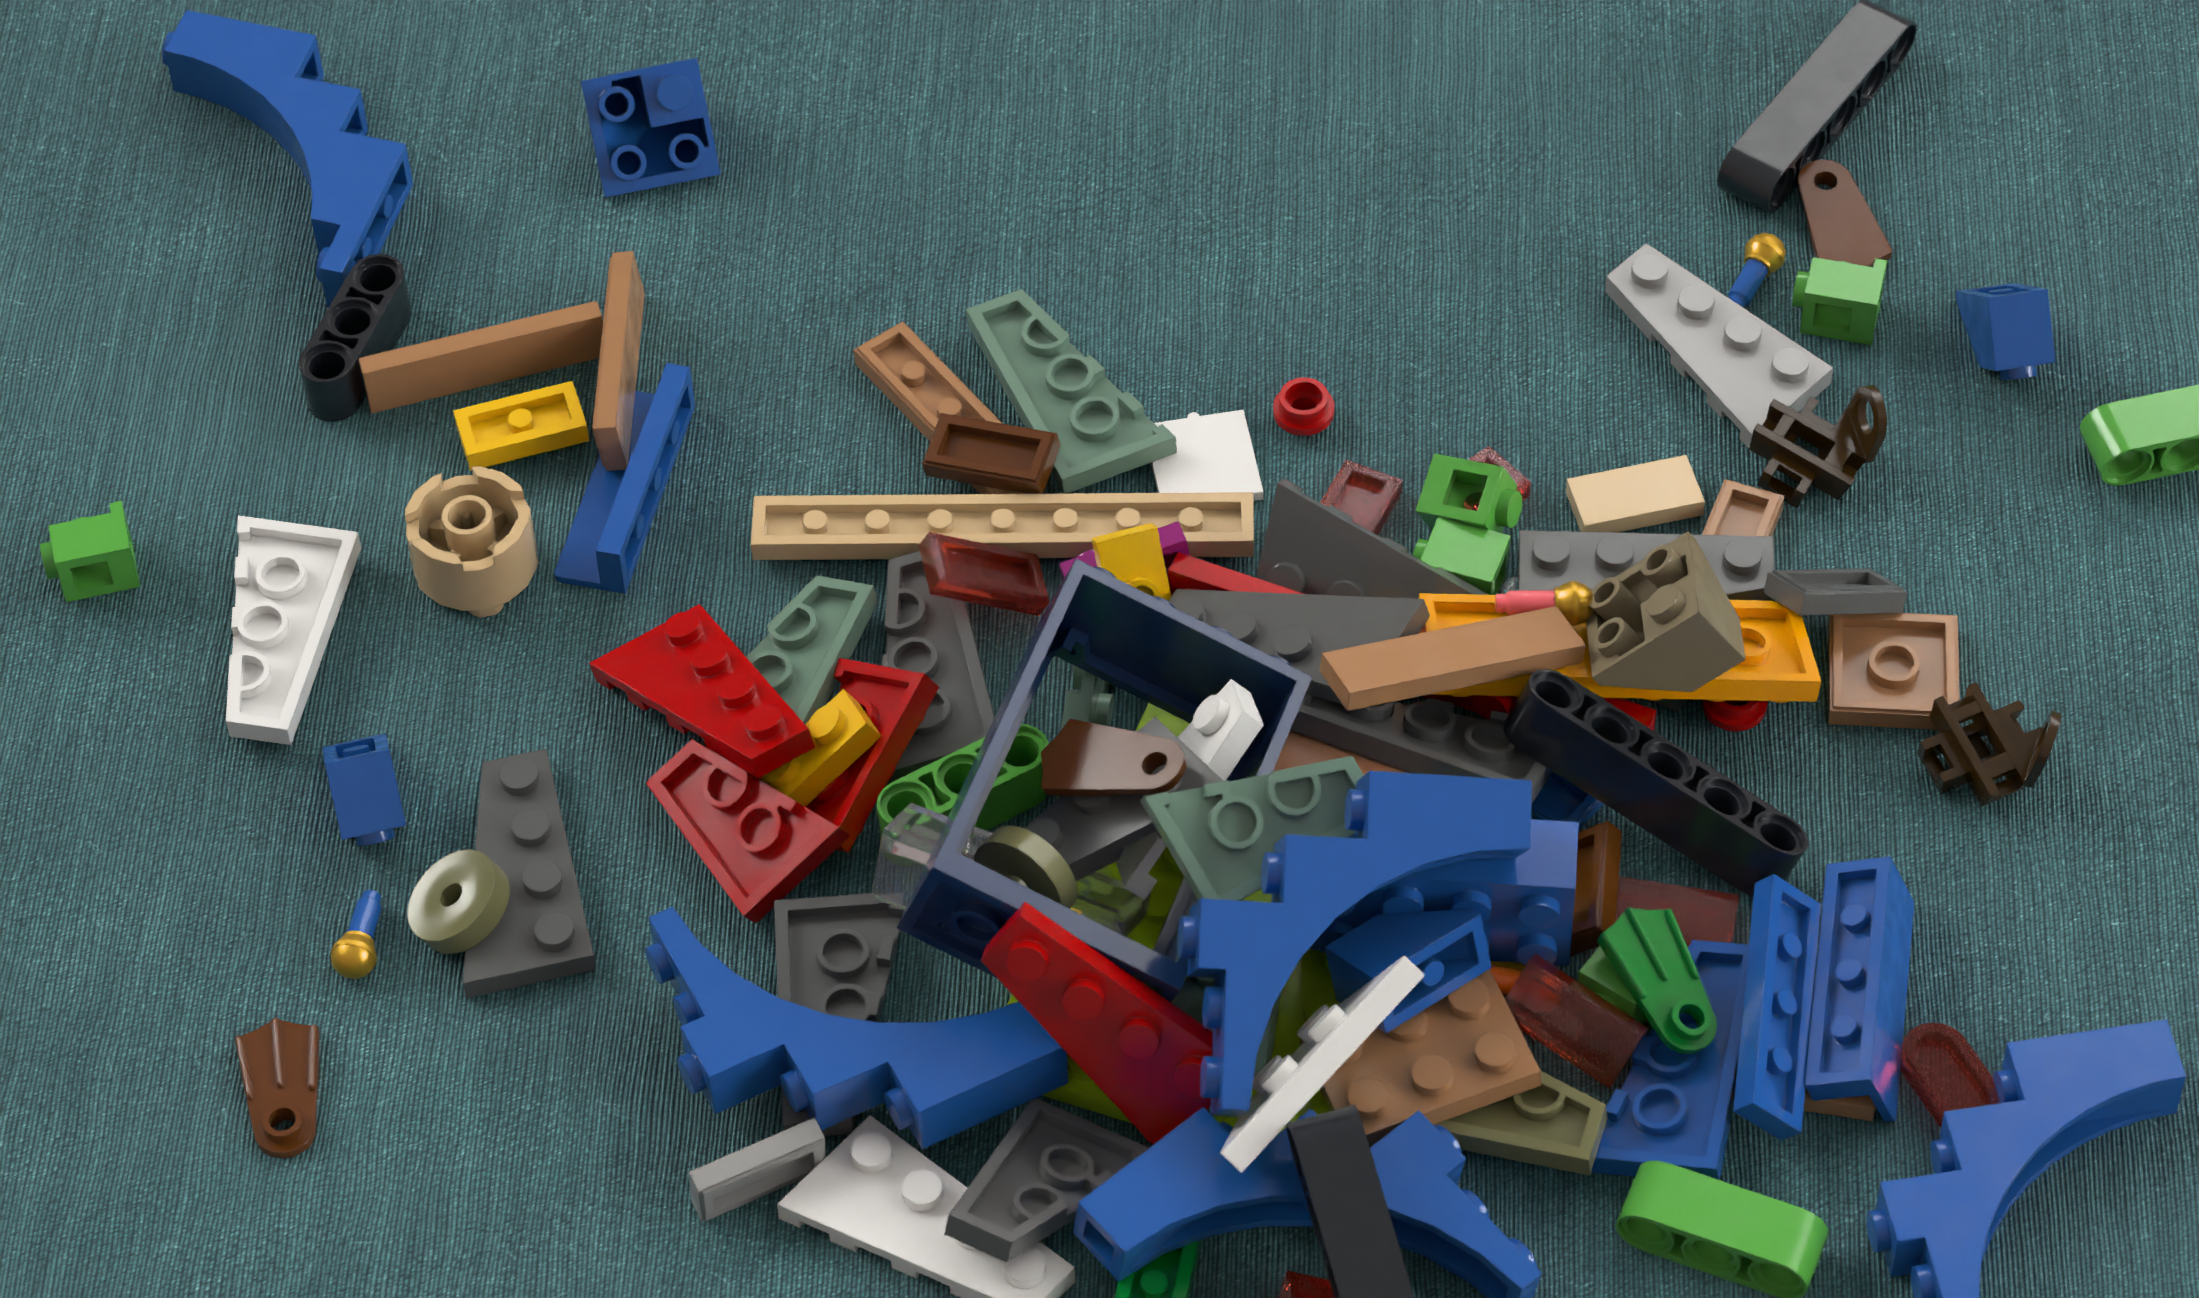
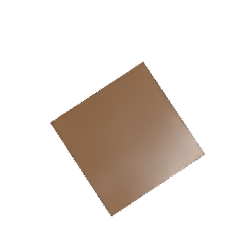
(1891, 668)

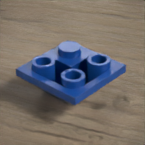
(650, 127)

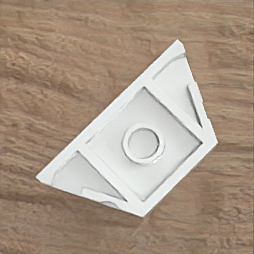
(1328, 1042)

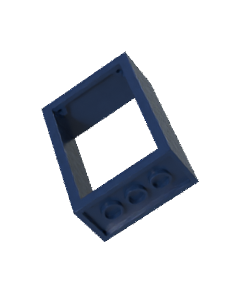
(1150, 653)

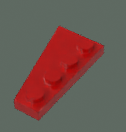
(707, 688)

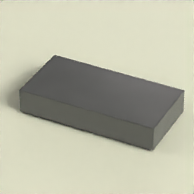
(1835, 591)

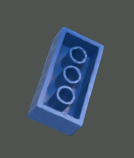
(1521, 900)

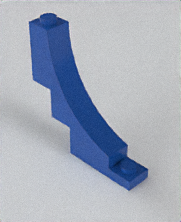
(278, 85)

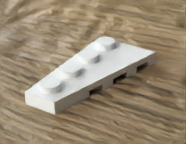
(283, 615)

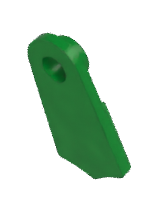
(1661, 976)

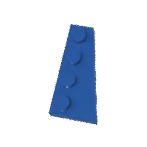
(1680, 1103)

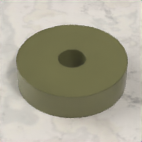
(1029, 862)
(458, 901)

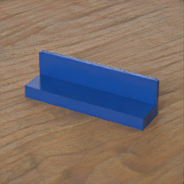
(623, 503)
(1861, 984)

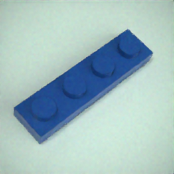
(1777, 1008)

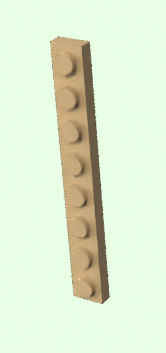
(1032, 523)

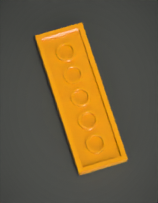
(1775, 644)

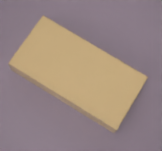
(1635, 496)

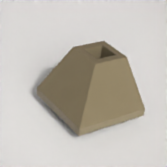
(1663, 623)

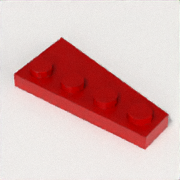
(1106, 1020)

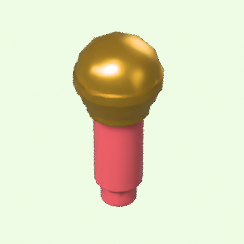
(1570, 598)

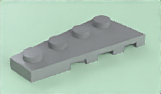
(1716, 341)

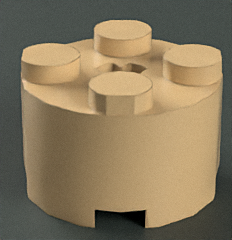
(471, 540)

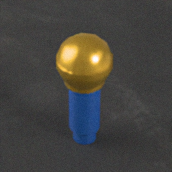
(1762, 257)
(355, 952)

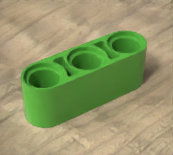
(2144, 436)
(941, 781)
(1722, 1229)

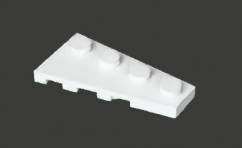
(897, 1205)

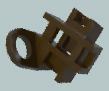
(1842, 445)
(2017, 754)

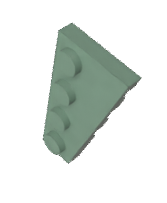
(1065, 394)

